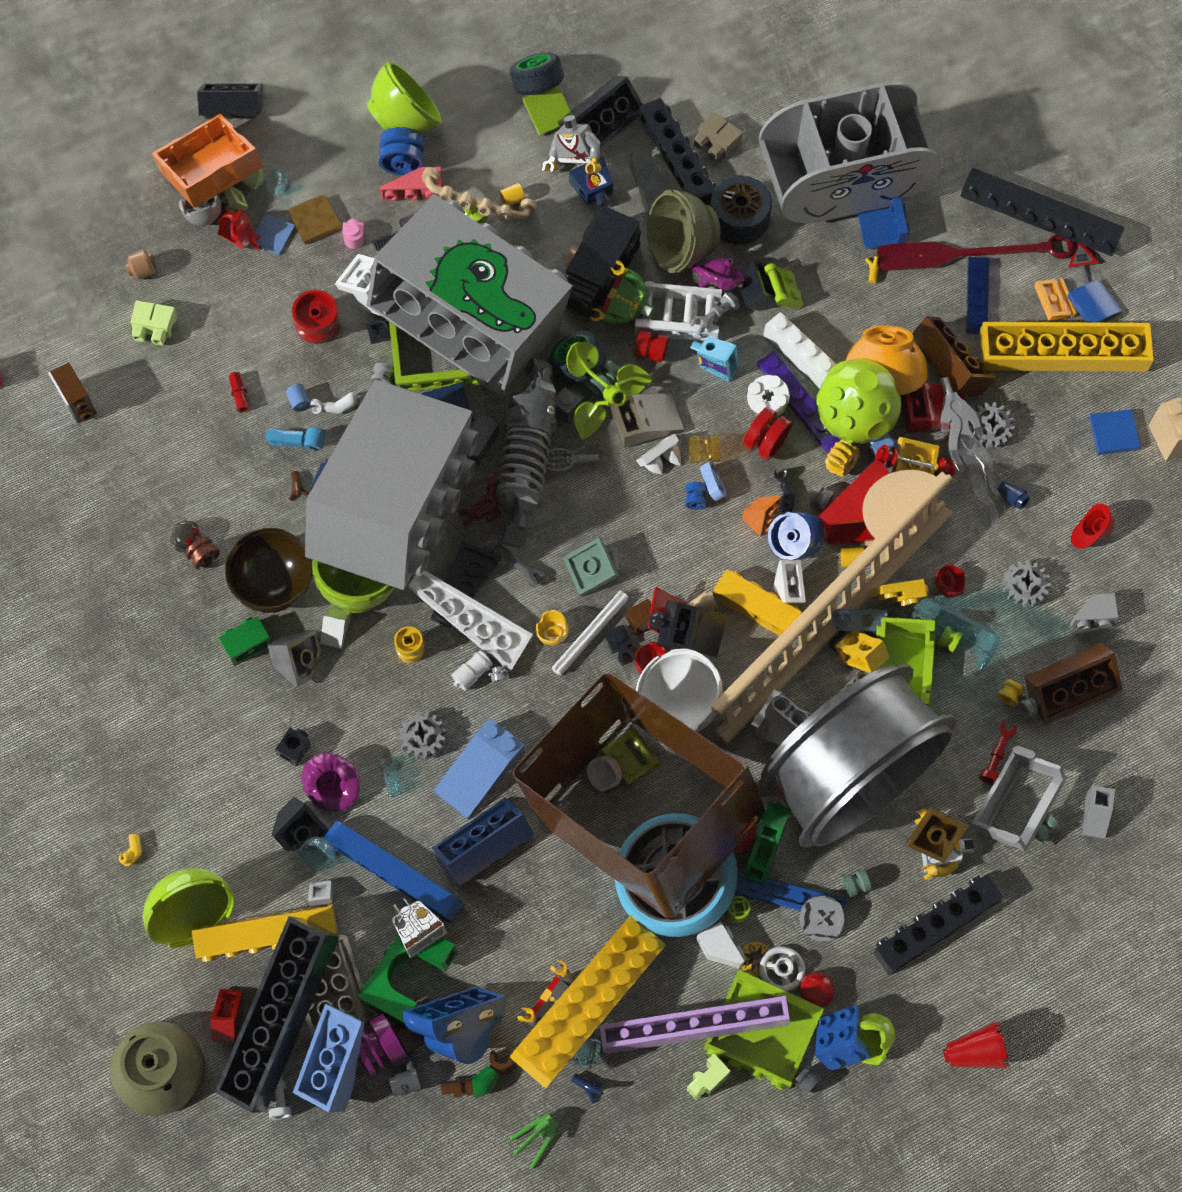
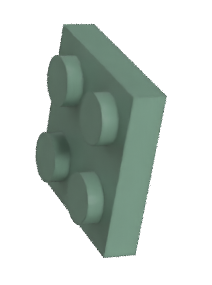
(590, 566)

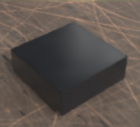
(378, 331)

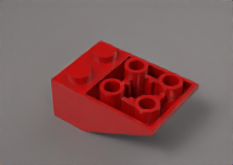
(924, 408)

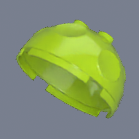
(858, 401)

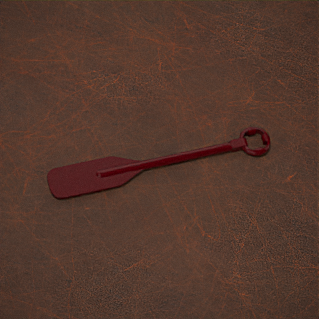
(934, 254)

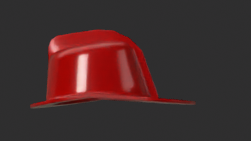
(1094, 526)

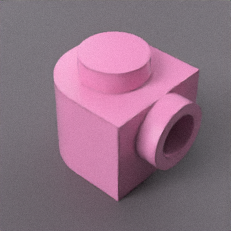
(353, 233)

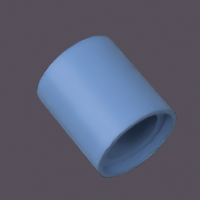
(298, 397)

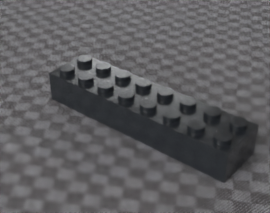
(277, 1014)

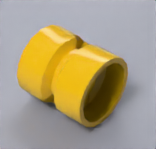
(409, 644)

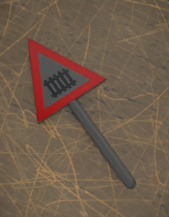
(1082, 257)

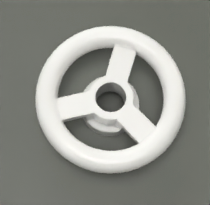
(787, 962)

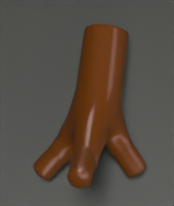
(296, 486)

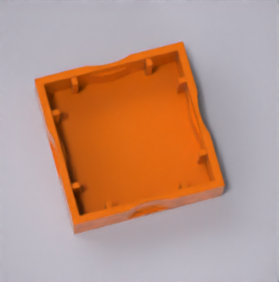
(207, 160)

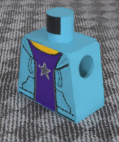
(717, 357)

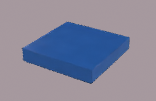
(1114, 432)

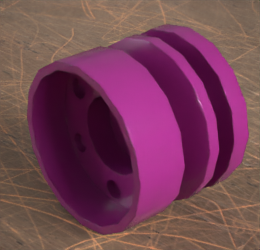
(378, 1045)

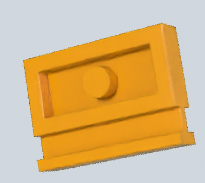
(1054, 299)

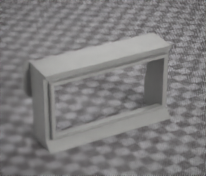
(1018, 759)

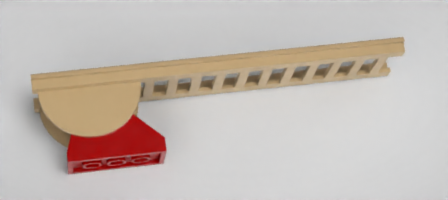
(894, 518)

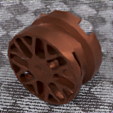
(202, 552)

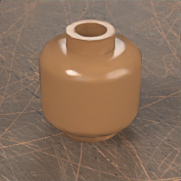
(141, 264)

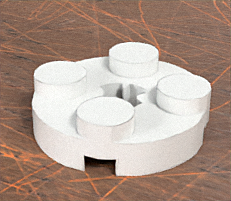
(768, 384)

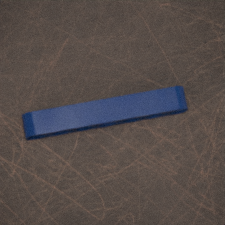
(394, 872)

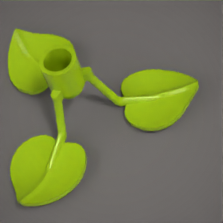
(630, 379)

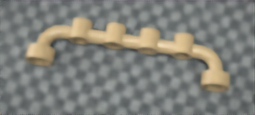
(466, 199)

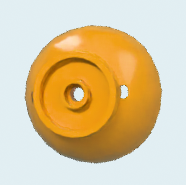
(895, 351)

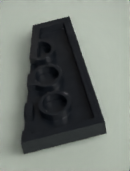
(468, 573)

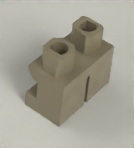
(718, 136)

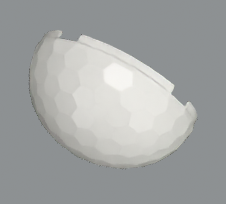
(683, 686)

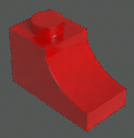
(226, 1015)

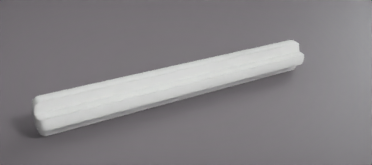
(590, 633)

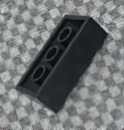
(608, 109)

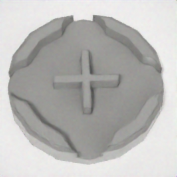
(822, 918)

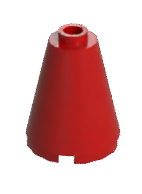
(978, 1049)

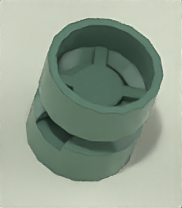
(607, 374)

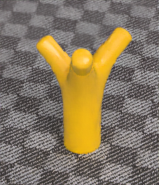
(874, 266)

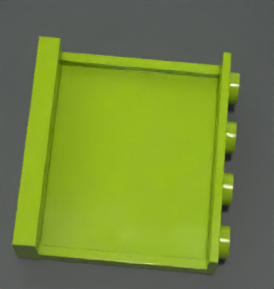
(771, 1051)

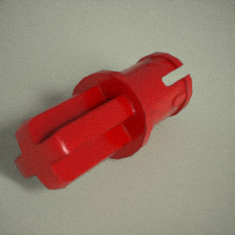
(239, 392)

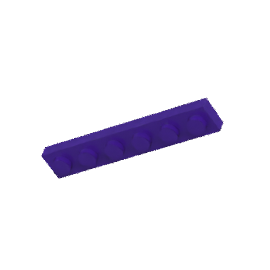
(799, 401)

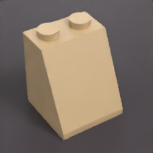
(1167, 428)

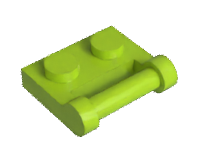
(784, 286)
(630, 767)

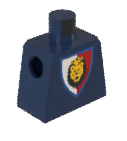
(592, 186)

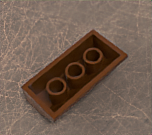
(1074, 682)

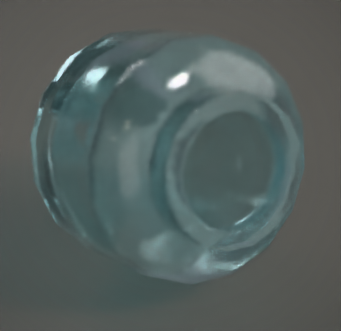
(588, 1053)

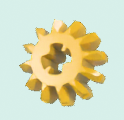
(842, 458)

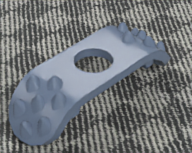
(851, 619)

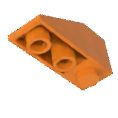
(761, 513)

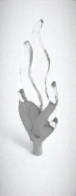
(963, 441)

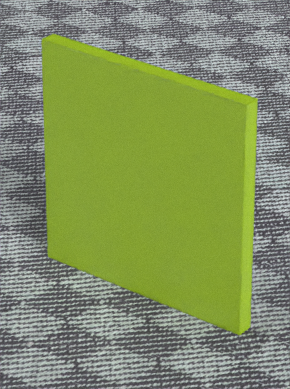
(546, 109)

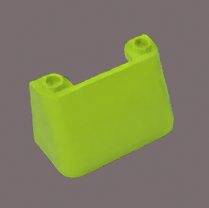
(911, 644)

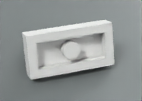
(668, 449)

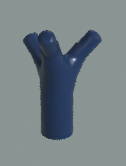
(587, 1086)

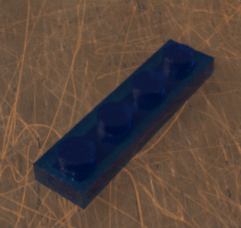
(977, 293)

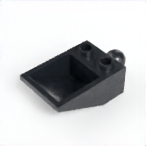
(689, 628)

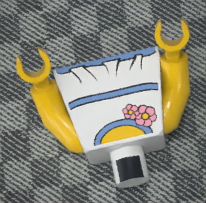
(941, 870)

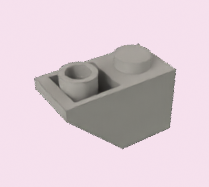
(1097, 611)
(1098, 811)

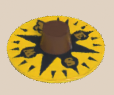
(753, 954)

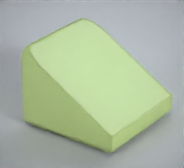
(254, 180)

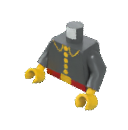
(550, 995)

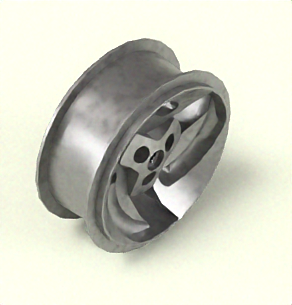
(855, 755)

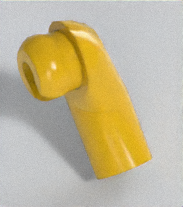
(133, 853)

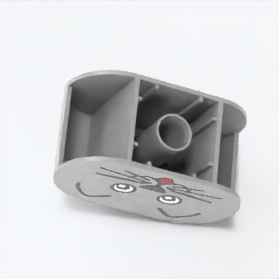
(848, 152)

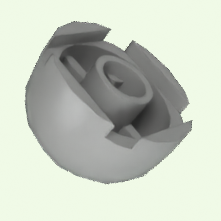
(204, 213)

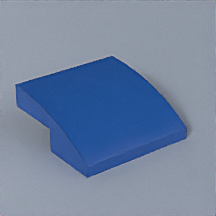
(1094, 302)

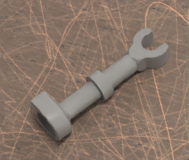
(728, 303)

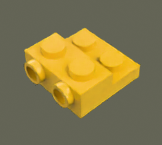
(903, 592)

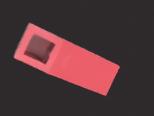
(409, 186)

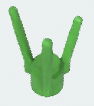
(544, 1127)

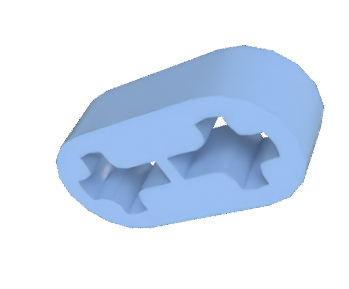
(713, 481)

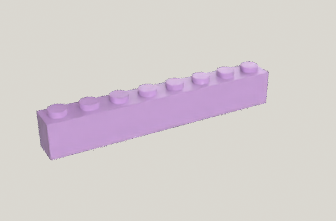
(694, 1025)

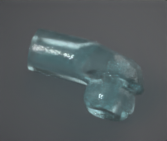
(283, 181)

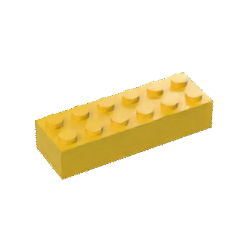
(254, 932)

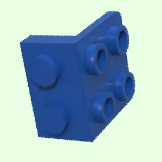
(884, 225)
(838, 1039)

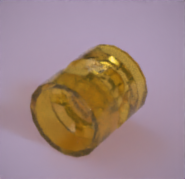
(711, 448)

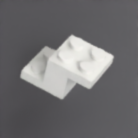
(357, 280)

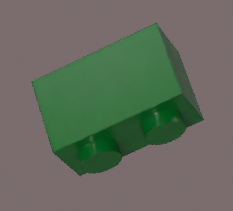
(245, 640)

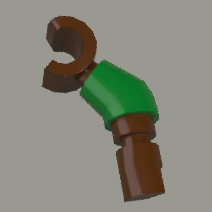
(481, 1083)

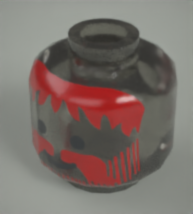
(184, 535)

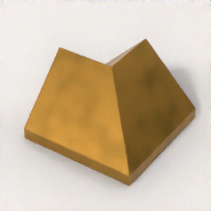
(936, 835)

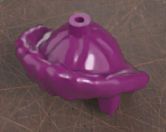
(720, 273)
(330, 782)

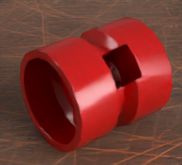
(651, 346)

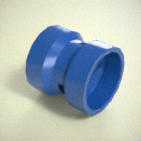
(695, 495)

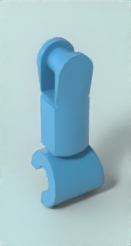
(311, 440)

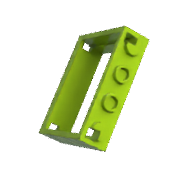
(426, 380)

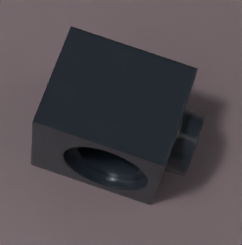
(293, 755)

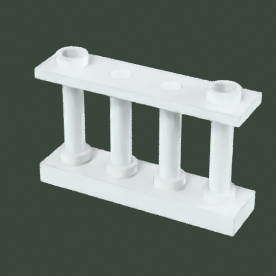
(678, 330)

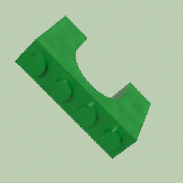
(378, 991)

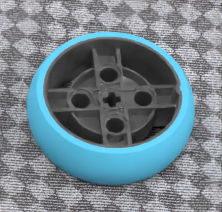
(673, 829)

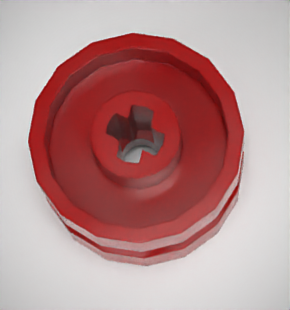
(316, 316)
(767, 433)

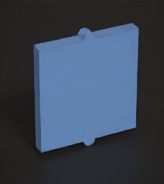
(273, 233)

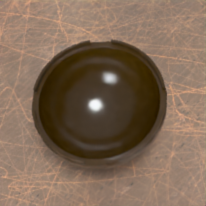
(268, 570)

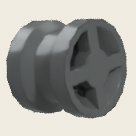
(806, 1080)

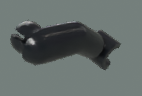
(789, 494)

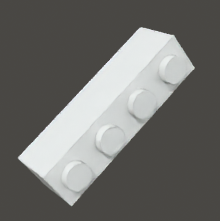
(798, 348)

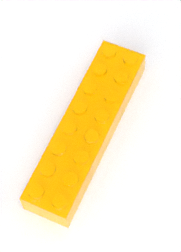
(1065, 346)
(587, 1001)

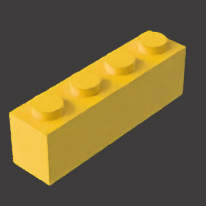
(755, 603)

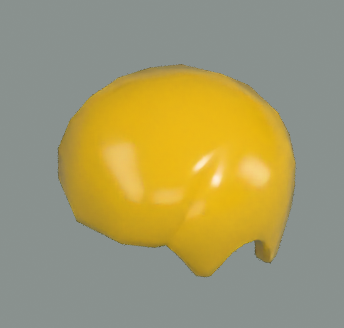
(552, 628)

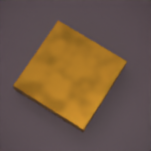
(314, 219)

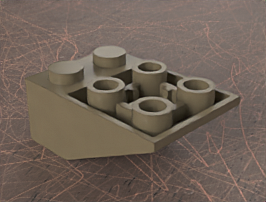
(646, 418)

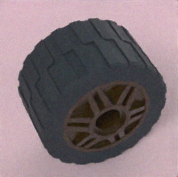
(742, 209)

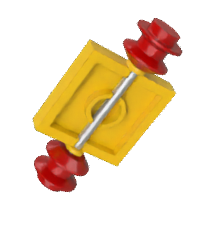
(915, 456)

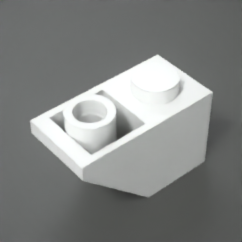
(719, 947)

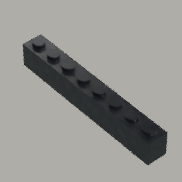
(1042, 211)

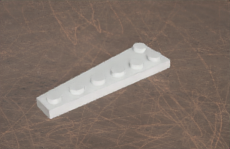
(483, 626)

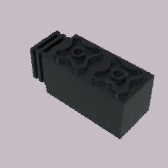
(604, 242)

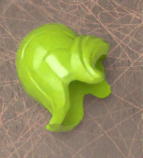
(878, 1035)

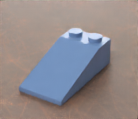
(480, 768)
(331, 1061)

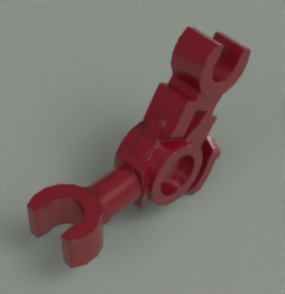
(486, 507)

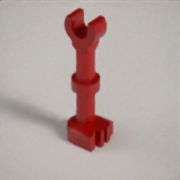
(989, 775)

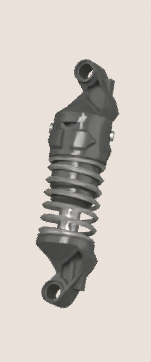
(528, 434)

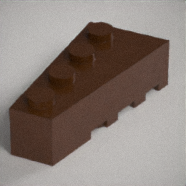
(952, 357)

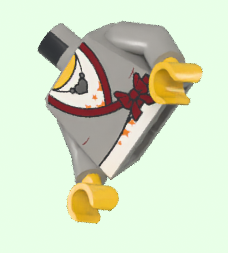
(574, 145)

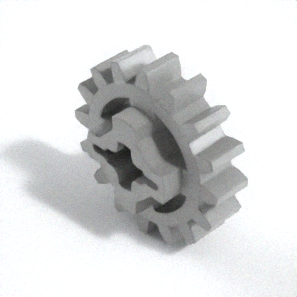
(998, 420)
(1018, 589)
(413, 736)

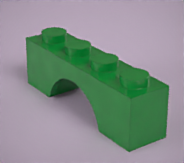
(767, 842)

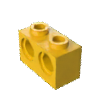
(862, 651)

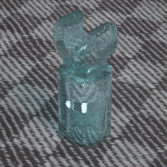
(392, 778)

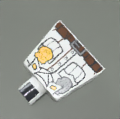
(417, 926)

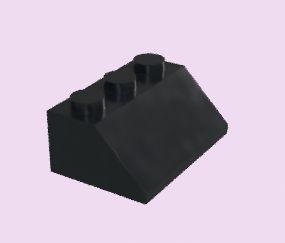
(230, 100)

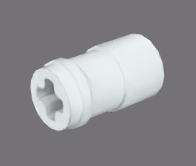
(469, 672)

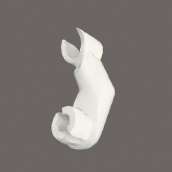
(338, 407)

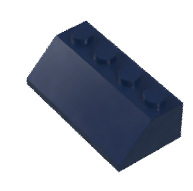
(483, 841)

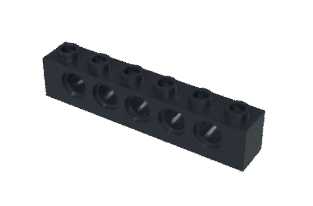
(657, 111)
(988, 897)

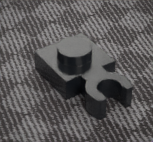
(619, 641)

